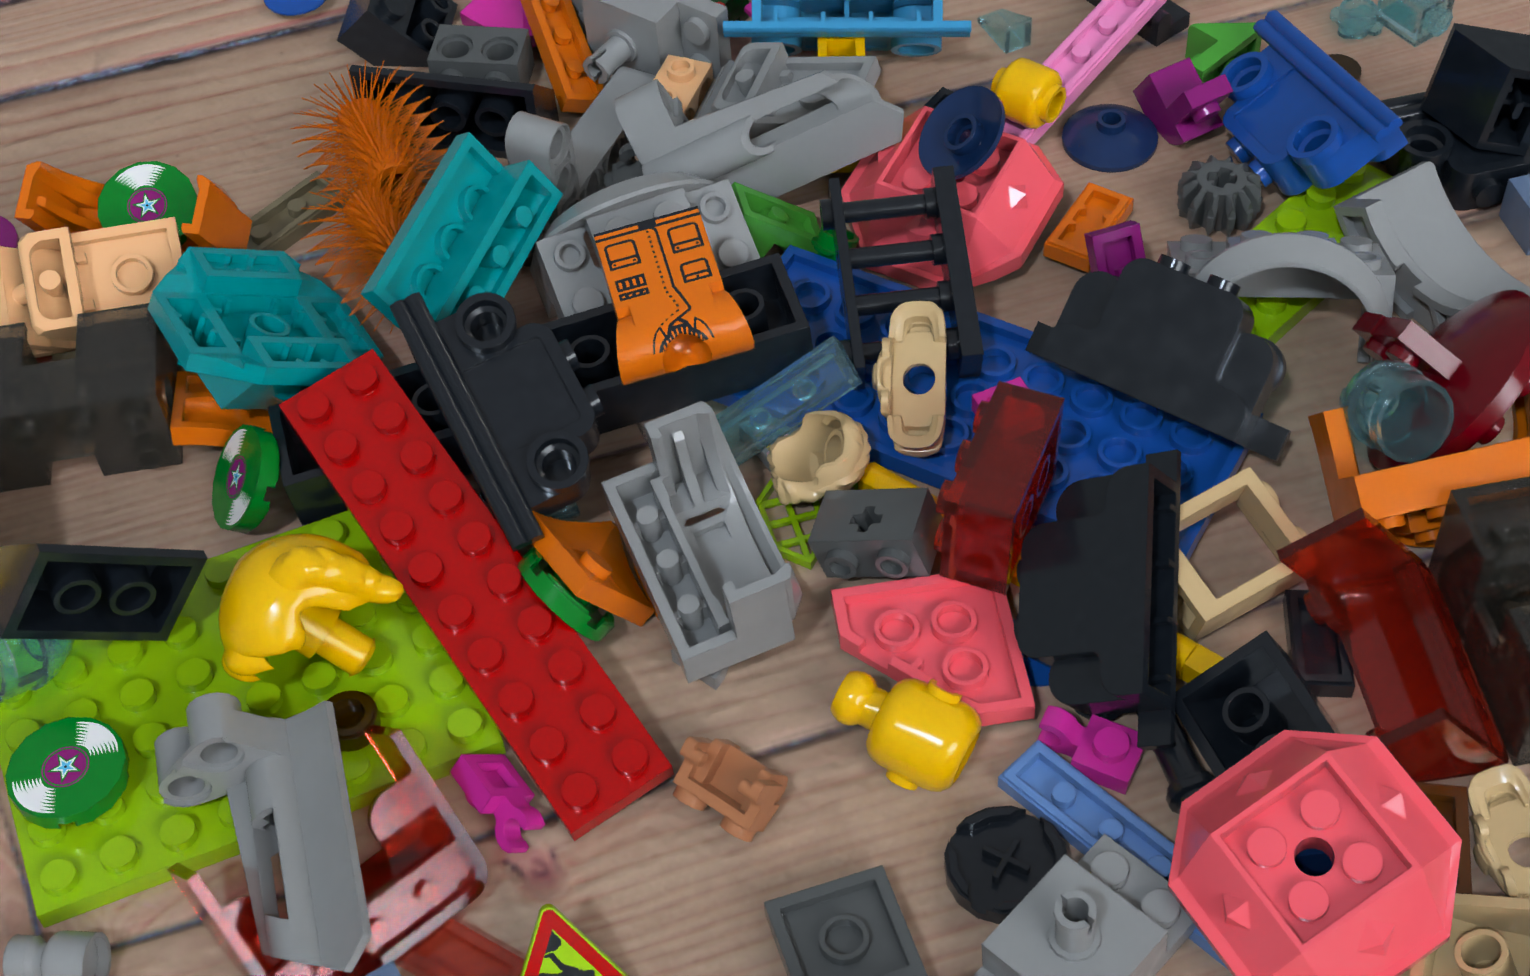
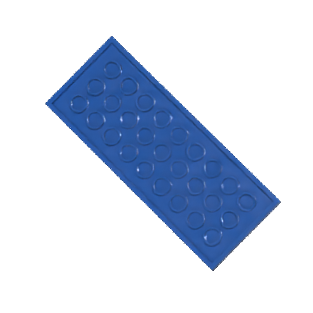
(1098, 426)

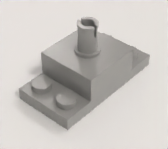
(646, 31)
(1090, 920)

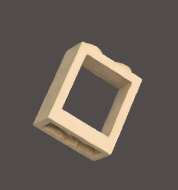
(1197, 607)

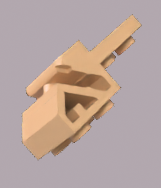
(81, 272)

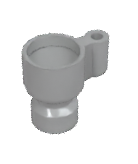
(63, 955)

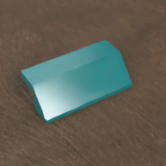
(464, 231)

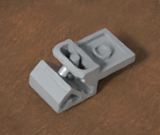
(767, 67)

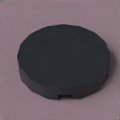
(999, 859)

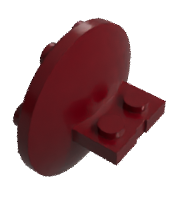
(1474, 355)

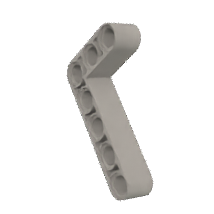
(580, 156)

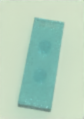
(785, 398)

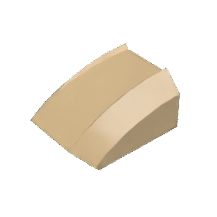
(1485, 939)

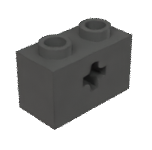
(876, 533)

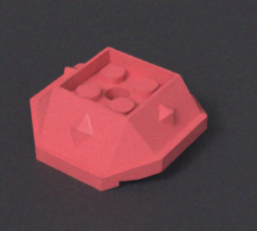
(1000, 204)
(1329, 792)

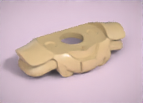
(913, 340)
(1501, 816)

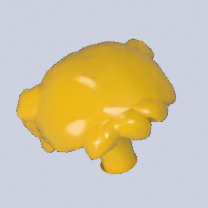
(291, 597)

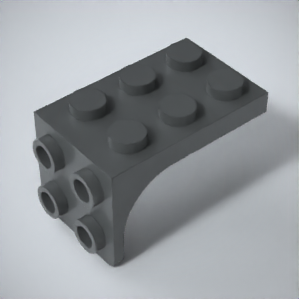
(844, 929)

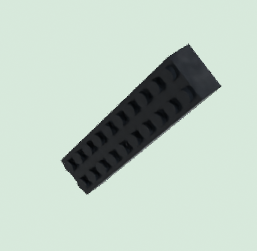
(758, 288)

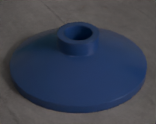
(962, 131)
(1109, 138)

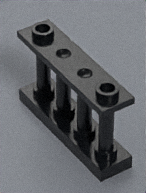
(944, 248)

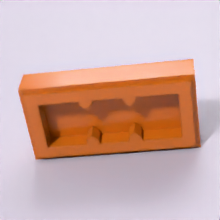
(1091, 211)

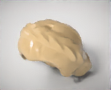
(818, 457)

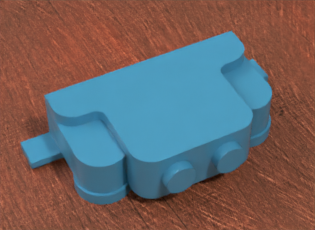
(901, 26)

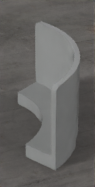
(1426, 244)

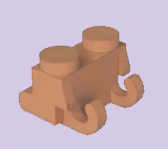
(730, 783)

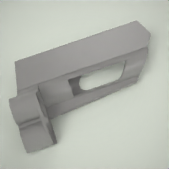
(773, 162)
(283, 799)

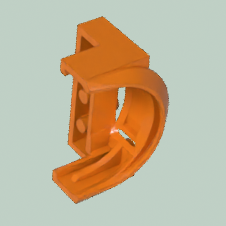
(59, 199)
(1401, 492)

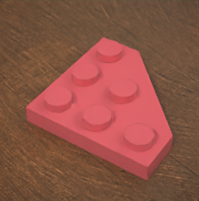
(939, 633)

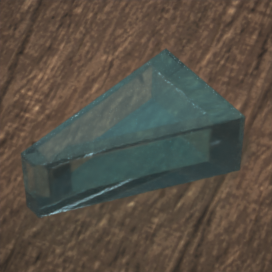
(1007, 29)

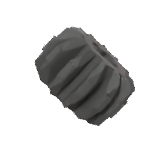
(1219, 195)

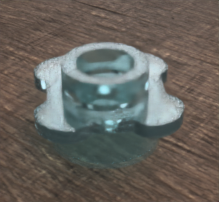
(1356, 19)

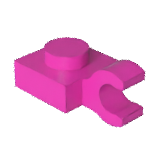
(1100, 751)
(498, 789)

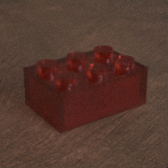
(998, 486)

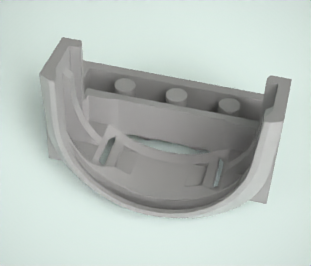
(562, 262)
(1295, 267)
(710, 582)

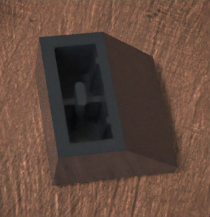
(394, 29)
(1483, 88)

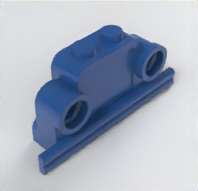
(1303, 113)

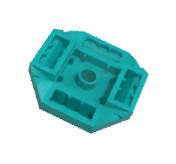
(254, 325)

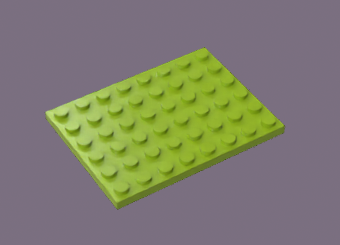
(146, 691)

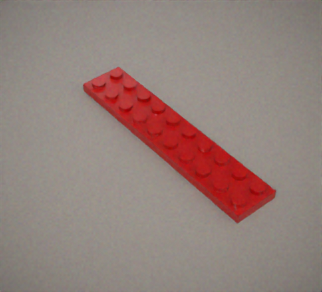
(466, 585)

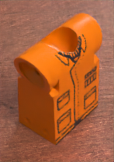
(668, 297)

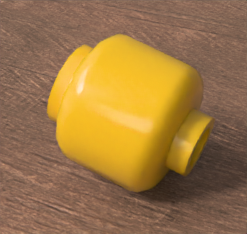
(1029, 92)

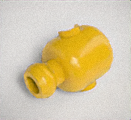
(913, 729)

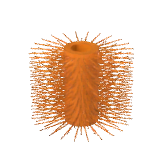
(367, 126)
(372, 220)

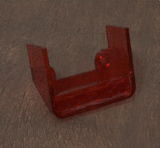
(1399, 647)
(410, 885)

